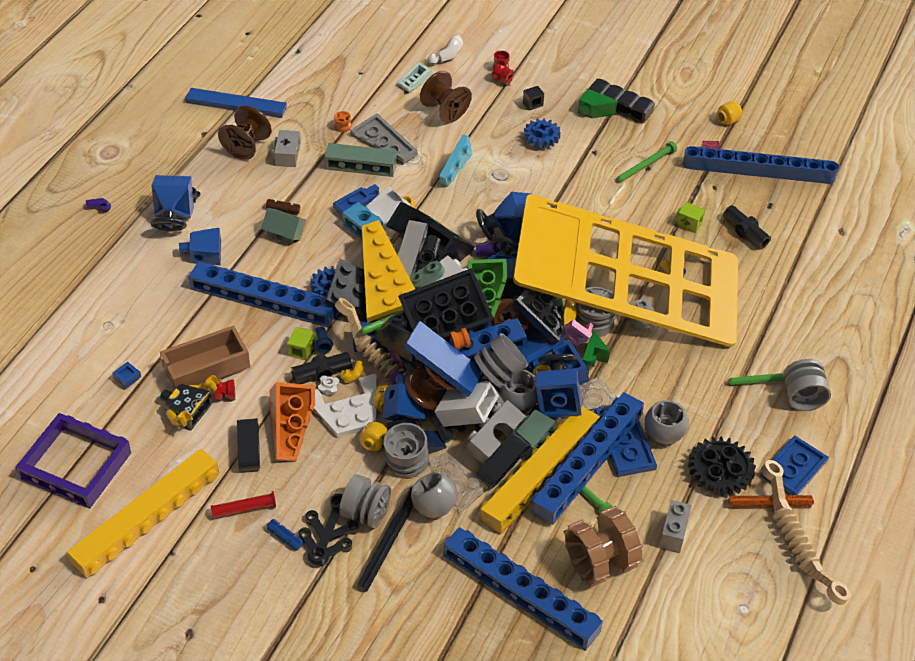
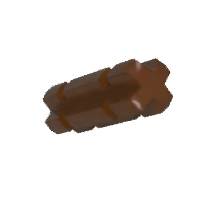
(283, 206)

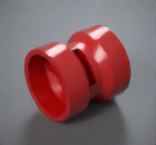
(501, 57)
(502, 74)
(225, 390)

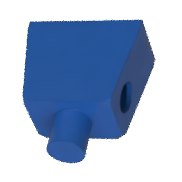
(203, 246)
(399, 403)

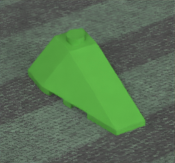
(491, 278)

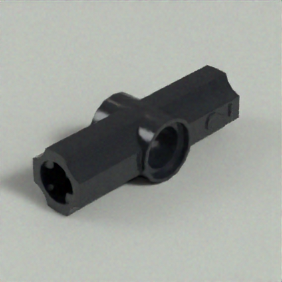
(746, 226)
(429, 251)
(321, 366)

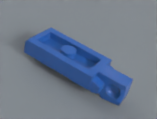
(361, 195)

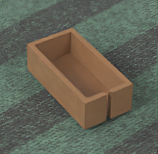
(209, 355)

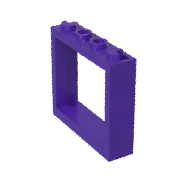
(62, 487)

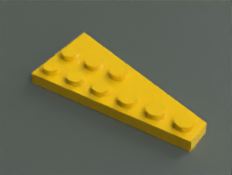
(383, 273)

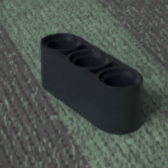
(248, 444)
(503, 459)

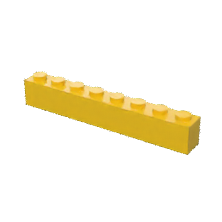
(520, 487)
(143, 513)

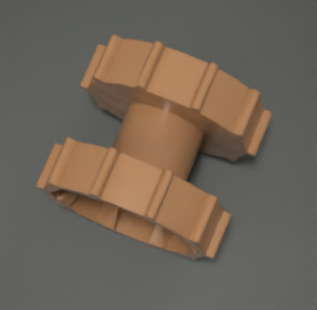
(614, 541)

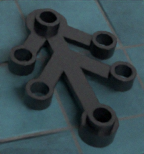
(327, 534)

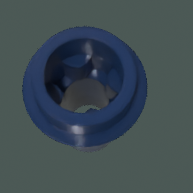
(322, 341)

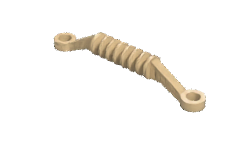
(363, 342)
(797, 540)

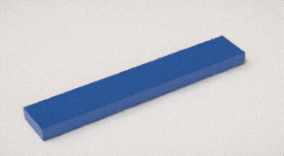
(233, 101)

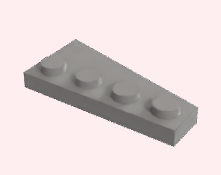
(382, 135)

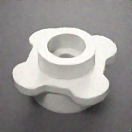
(328, 385)

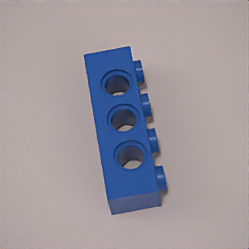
(509, 328)

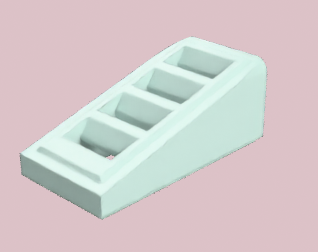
(414, 72)

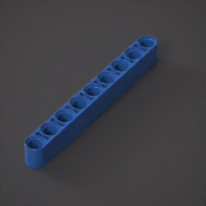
(760, 165)

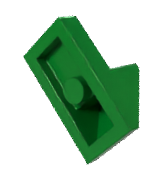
(595, 351)

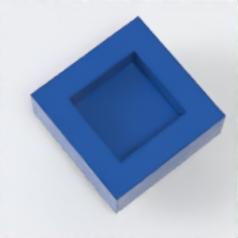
(126, 374)

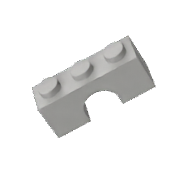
(505, 419)

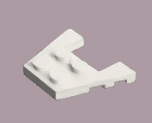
(349, 414)

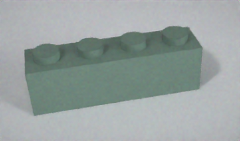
(360, 159)

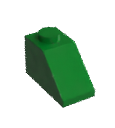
(596, 105)

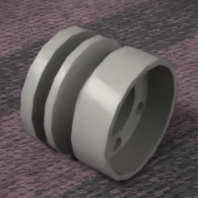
(602, 320)
(497, 363)
(806, 385)
(406, 450)
(365, 501)

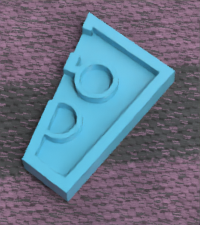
(456, 161)

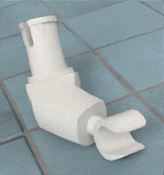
(453, 47)

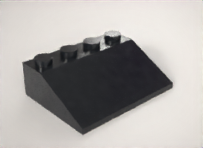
(448, 305)

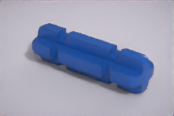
(285, 534)

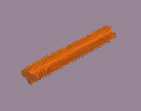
(768, 500)

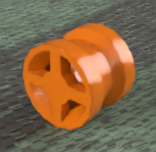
(342, 121)
(460, 339)

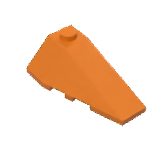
(290, 416)

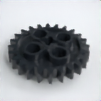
(730, 463)

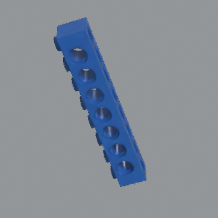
(261, 294)
(598, 446)
(525, 597)

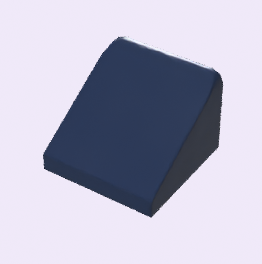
(434, 441)

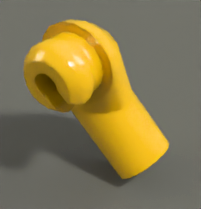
(349, 376)

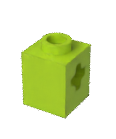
(690, 217)
(300, 343)

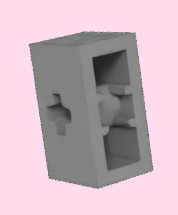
(286, 148)
(675, 526)

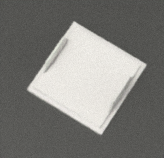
(385, 204)

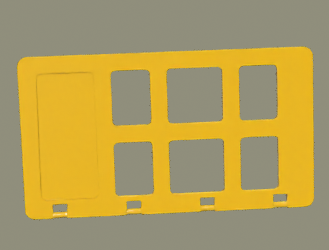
(556, 256)

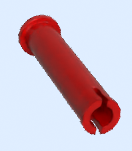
(243, 505)

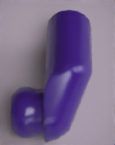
(100, 203)

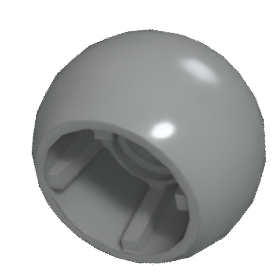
(520, 390)
(666, 422)
(434, 495)

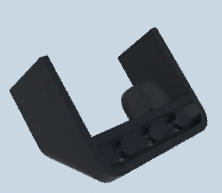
(451, 243)
(394, 334)

